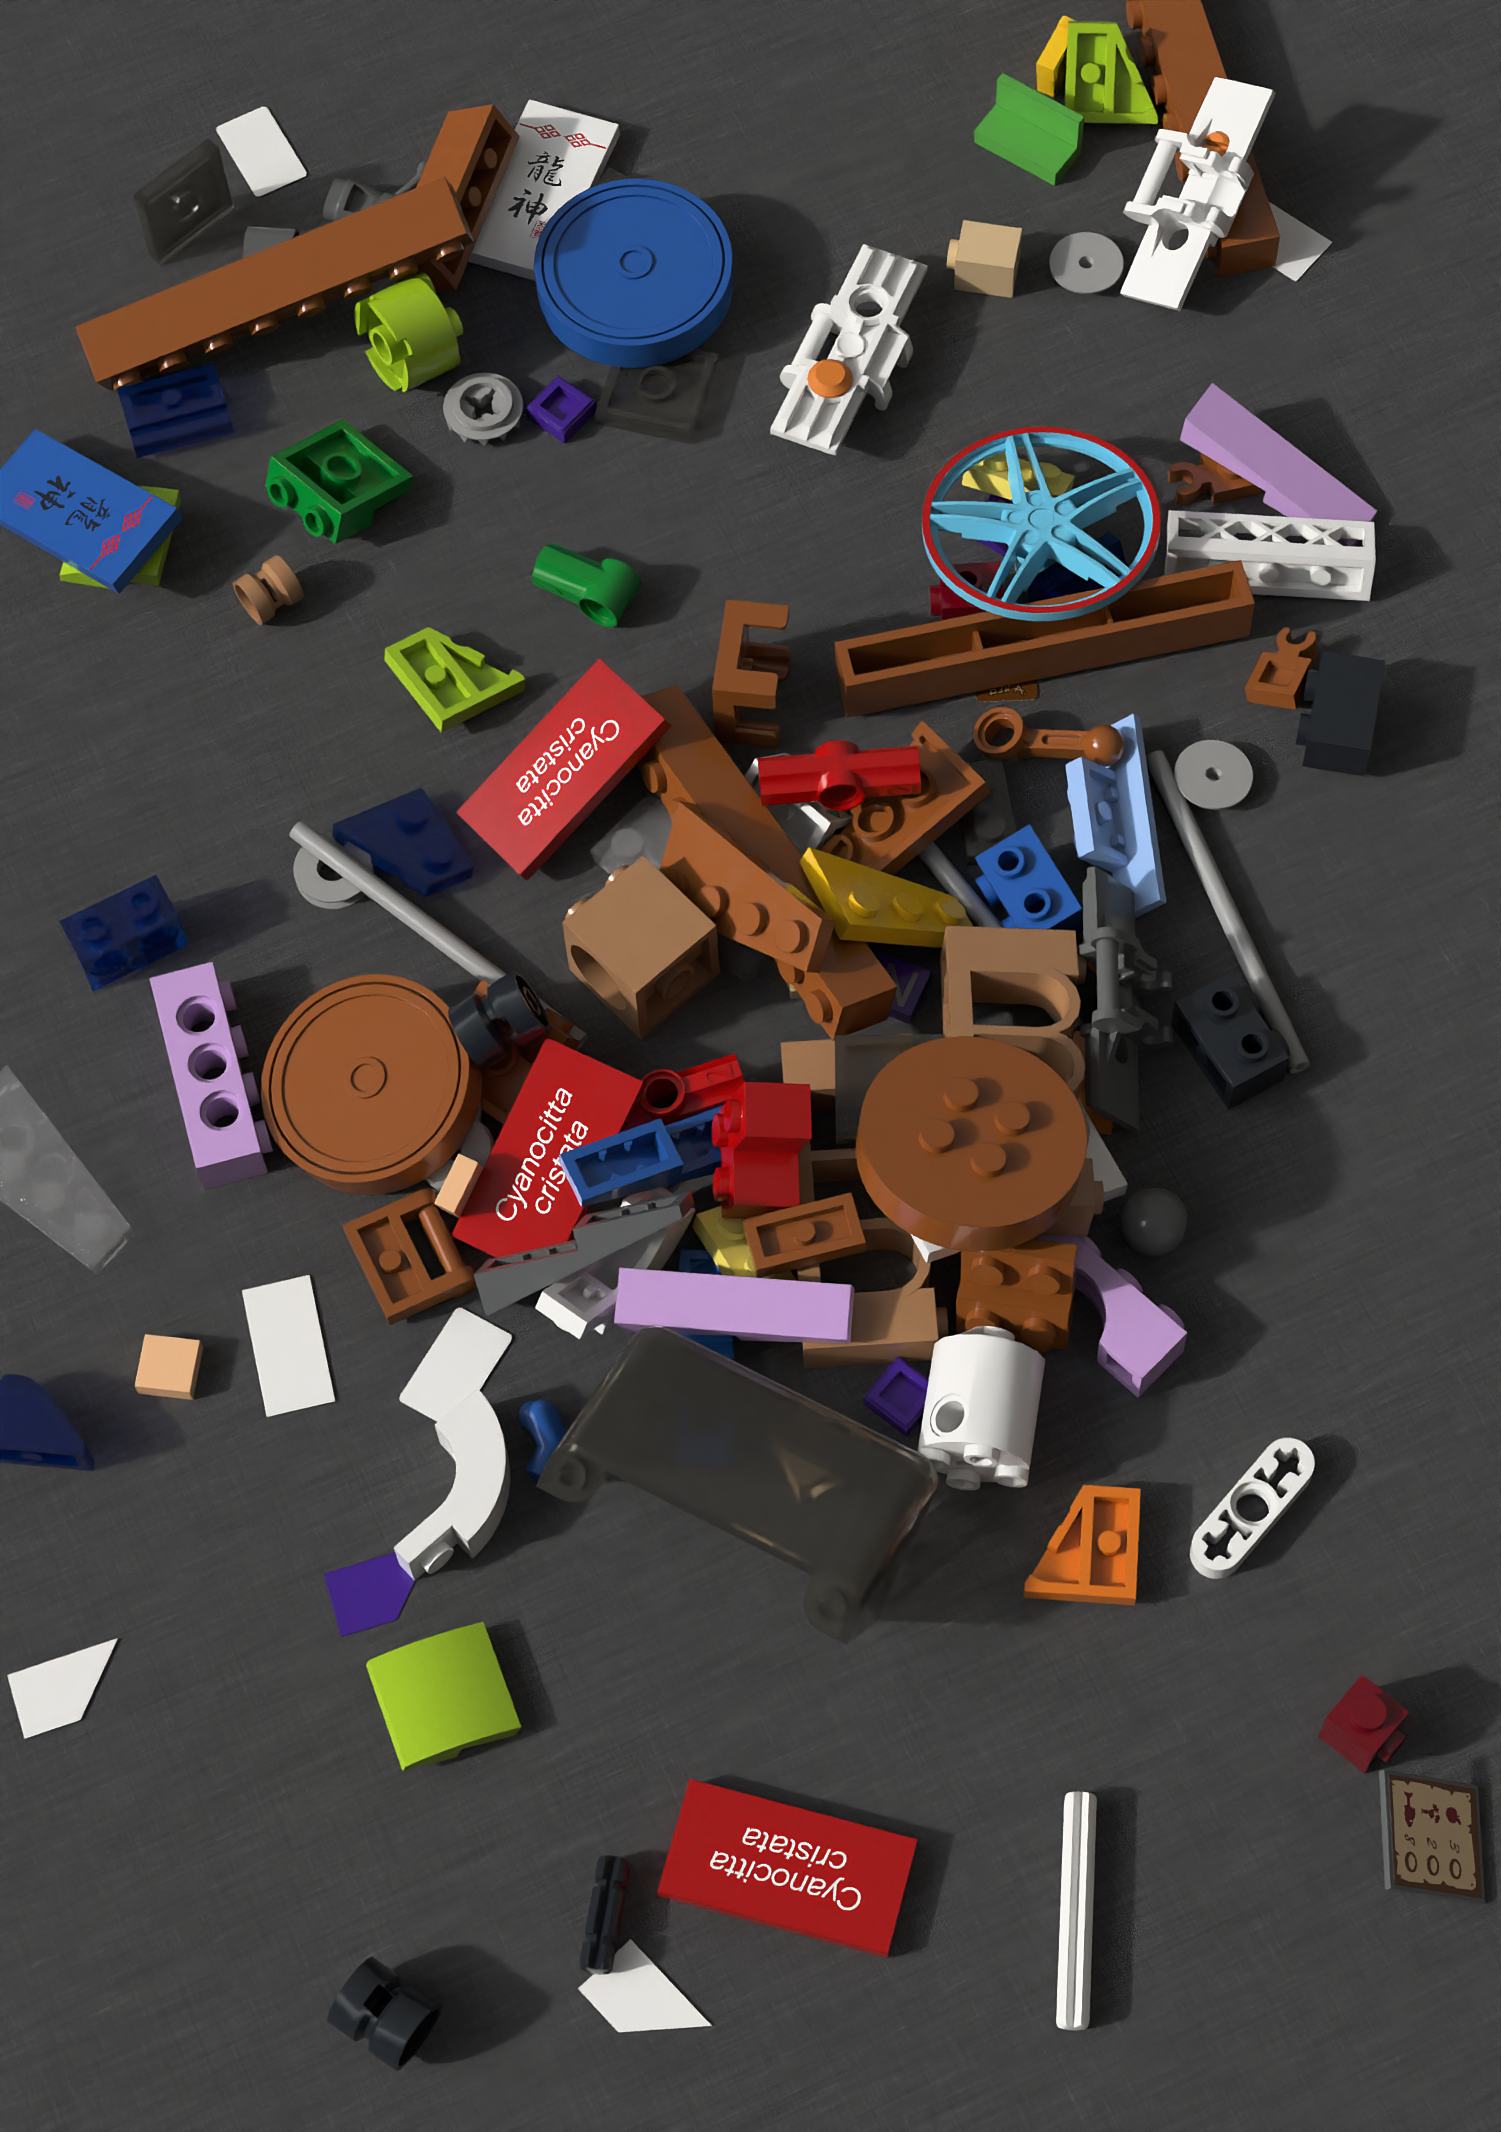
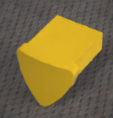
(1052, 62)

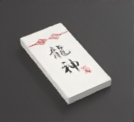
(552, 163)

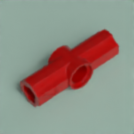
(839, 775)
(695, 1091)

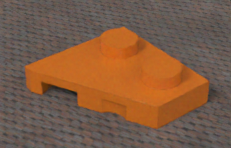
(1093, 1550)

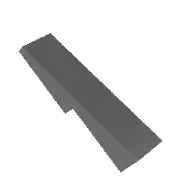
(596, 1237)

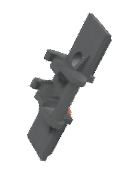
(1123, 980)

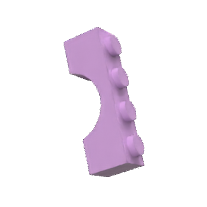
(1137, 1335)

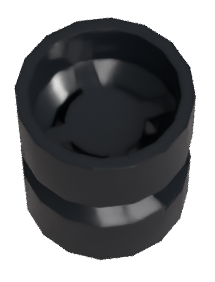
(480, 1022)
(402, 2024)

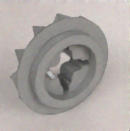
(478, 391)

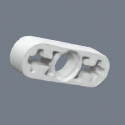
(1265, 1467)

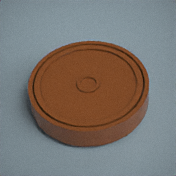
(370, 1085)
(971, 1143)

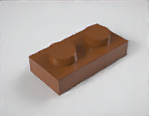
(804, 1235)

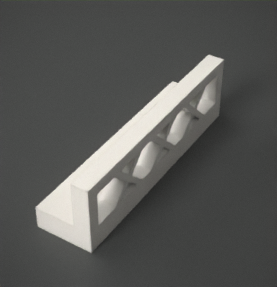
(1272, 563)

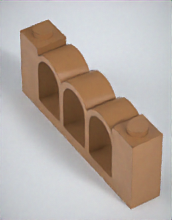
(1033, 970)
(883, 1322)

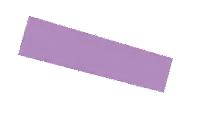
(1263, 457)
(734, 1306)

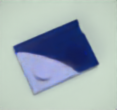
(175, 410)

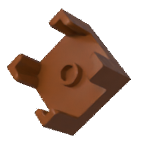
(748, 673)

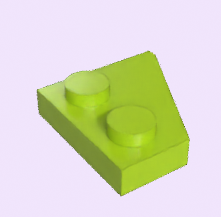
(1103, 76)
(449, 678)

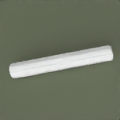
(1076, 1911)

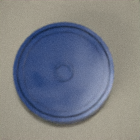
(634, 273)

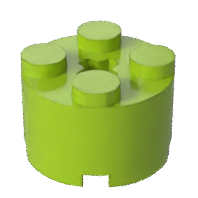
(409, 333)

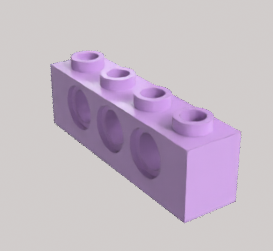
(219, 1153)

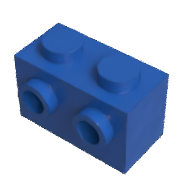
(1028, 885)

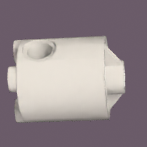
(982, 1408)

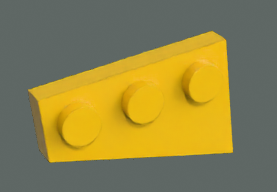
(880, 905)

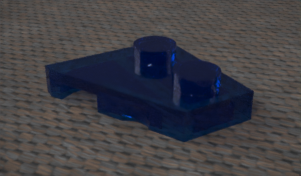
(408, 841)

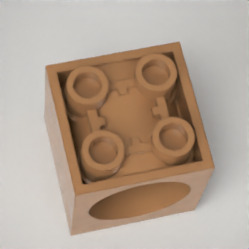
(641, 946)

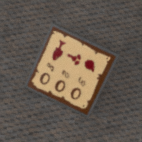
(1431, 1837)

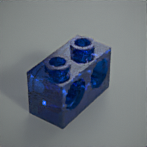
(124, 932)

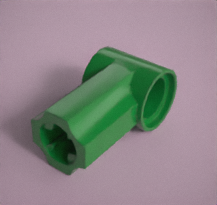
(597, 588)

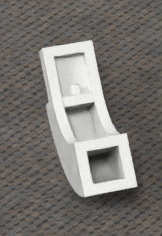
(589, 1295)
(478, 1493)

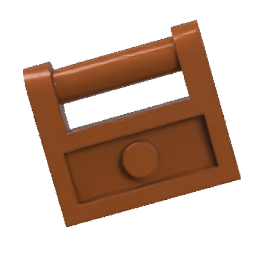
(394, 1263)

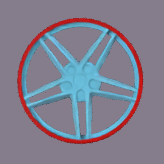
(1039, 526)

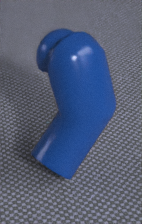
(547, 1429)

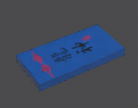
(82, 511)

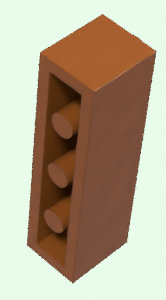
(473, 157)

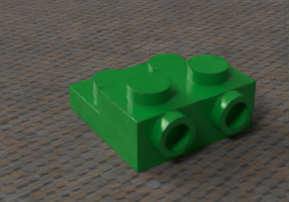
(335, 481)

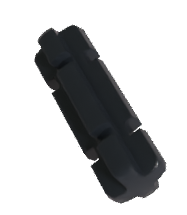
(604, 1915)

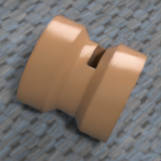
(268, 589)

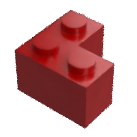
(759, 1147)

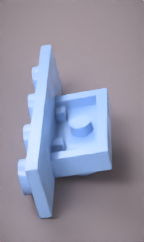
(1117, 818)

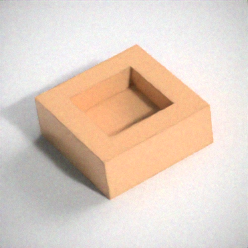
(458, 1185)
(168, 1367)

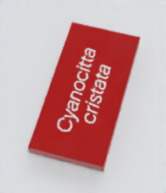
(563, 769)
(522, 1190)
(788, 1868)

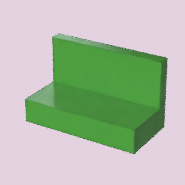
(1031, 131)

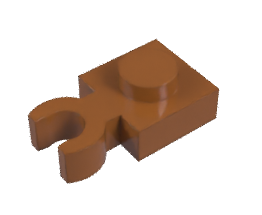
(1209, 478)
(1282, 676)

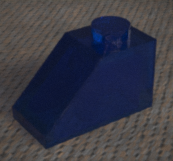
(36, 1430)

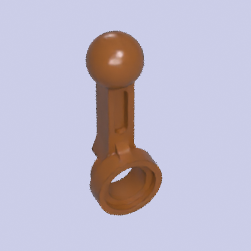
(1101, 744)

